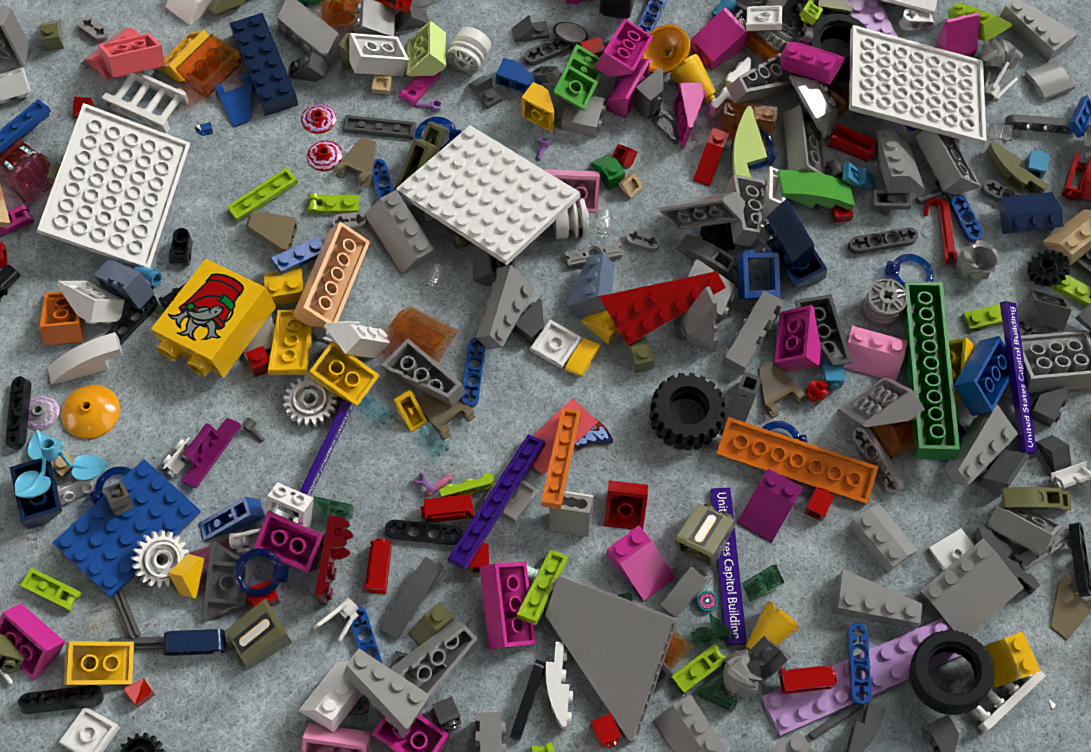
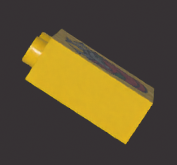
(213, 319)

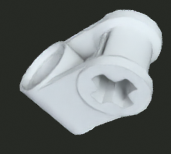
(917, 19)

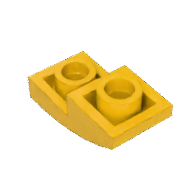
(582, 357)

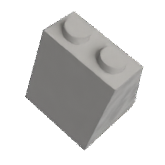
(722, 297)

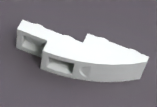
(716, 105)
(558, 693)

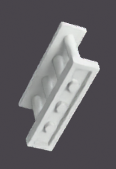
(145, 115)
(1002, 706)

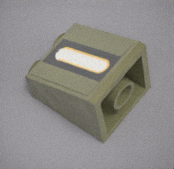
(705, 534)
(257, 635)

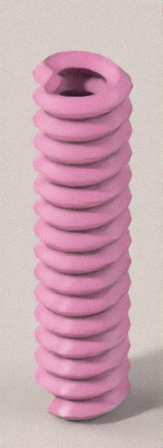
(439, 484)

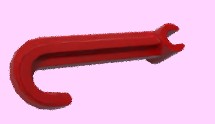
(946, 228)

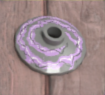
(48, 414)

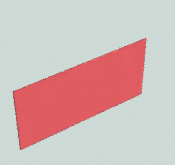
(548, 433)

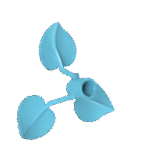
(32, 484)

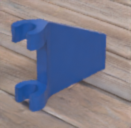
(237, 101)

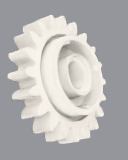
(305, 412)
(147, 555)

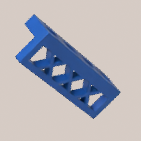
(23, 124)

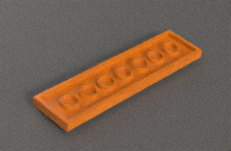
(797, 460)

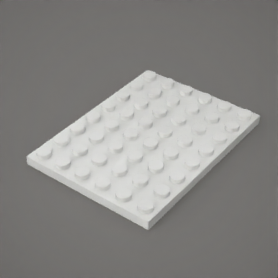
(917, 85)
(114, 187)
(488, 194)

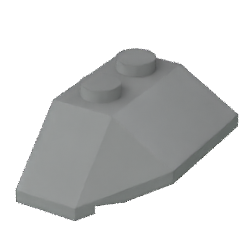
(817, 102)

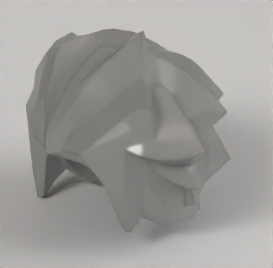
(998, 53)
(977, 260)
(742, 673)

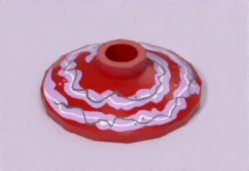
(318, 124)
(324, 161)

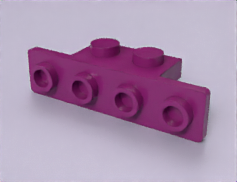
(207, 449)

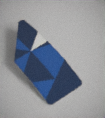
(204, 129)

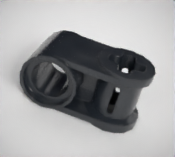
(181, 250)

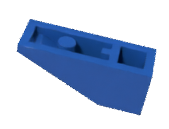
(515, 76)
(232, 518)

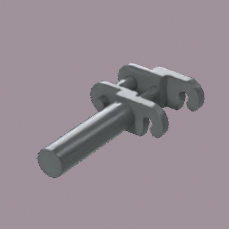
(934, 194)

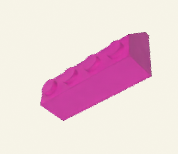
(624, 50)
(503, 594)

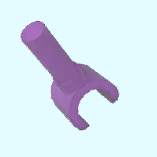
(430, 106)
(543, 144)
(423, 482)

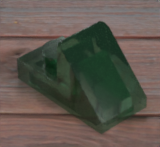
(329, 507)
(763, 583)
(718, 632)
(711, 693)

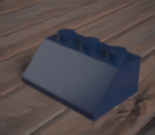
(1030, 213)
(789, 235)
(804, 275)
(40, 509)

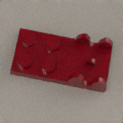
(333, 549)

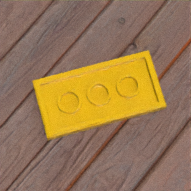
(290, 345)

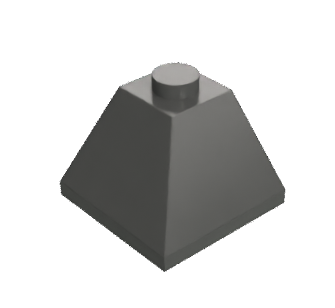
(1052, 309)

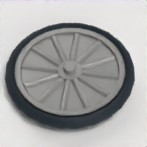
(570, 33)

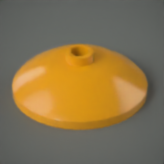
(667, 40)
(95, 420)

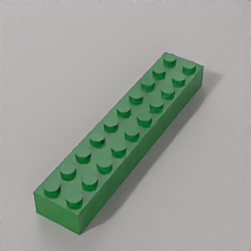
(930, 371)

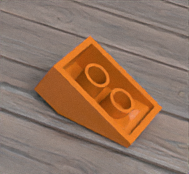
(59, 321)

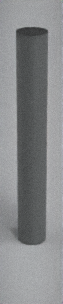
(834, 721)

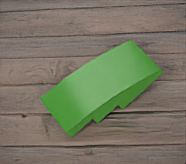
(578, 78)
(815, 188)

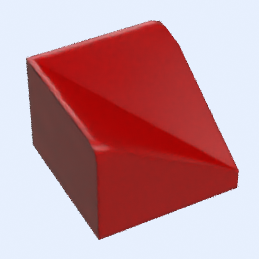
(78, 102)
(624, 155)
(841, 214)
(139, 692)

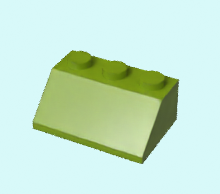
(989, 25)

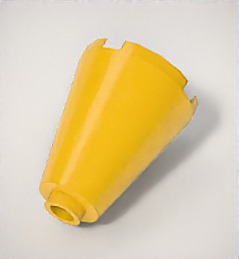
(694, 72)
(774, 625)

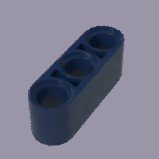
(194, 642)

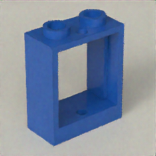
(743, 278)

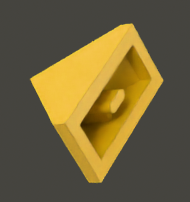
(409, 410)
(187, 575)

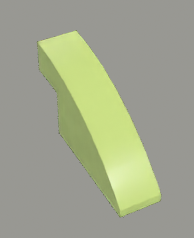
(747, 145)

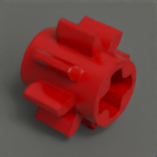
(817, 391)

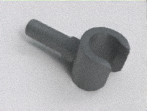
(249, 425)

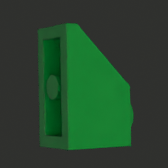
(609, 170)

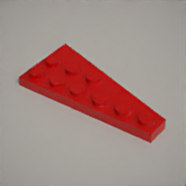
(651, 306)

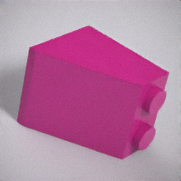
(719, 40)

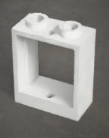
(299, 503)

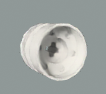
(468, 50)
(572, 219)

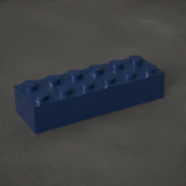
(263, 64)

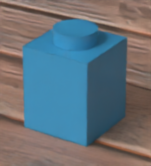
(1037, 163)
(832, 375)

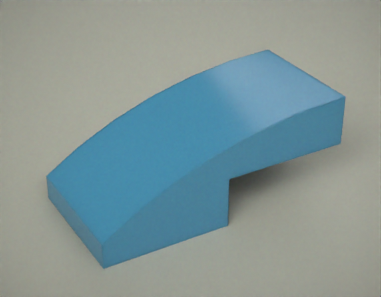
(860, 178)

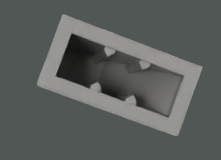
(685, 591)

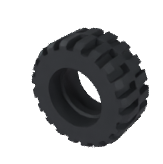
(690, 388)

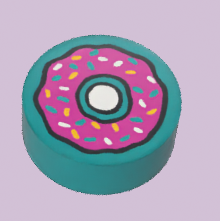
(707, 601)

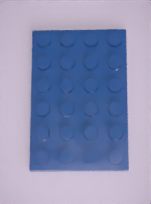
(104, 542)

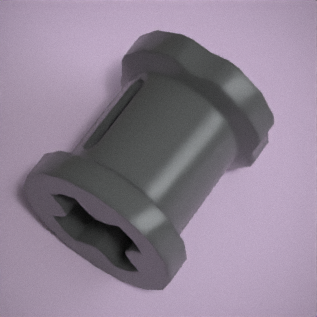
(835, 167)

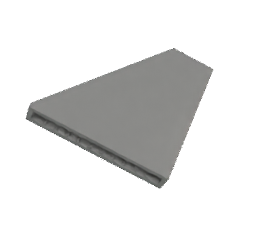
(614, 645)

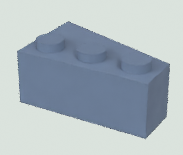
(593, 281)
(125, 283)

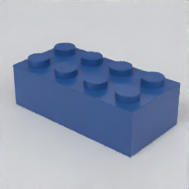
(984, 376)

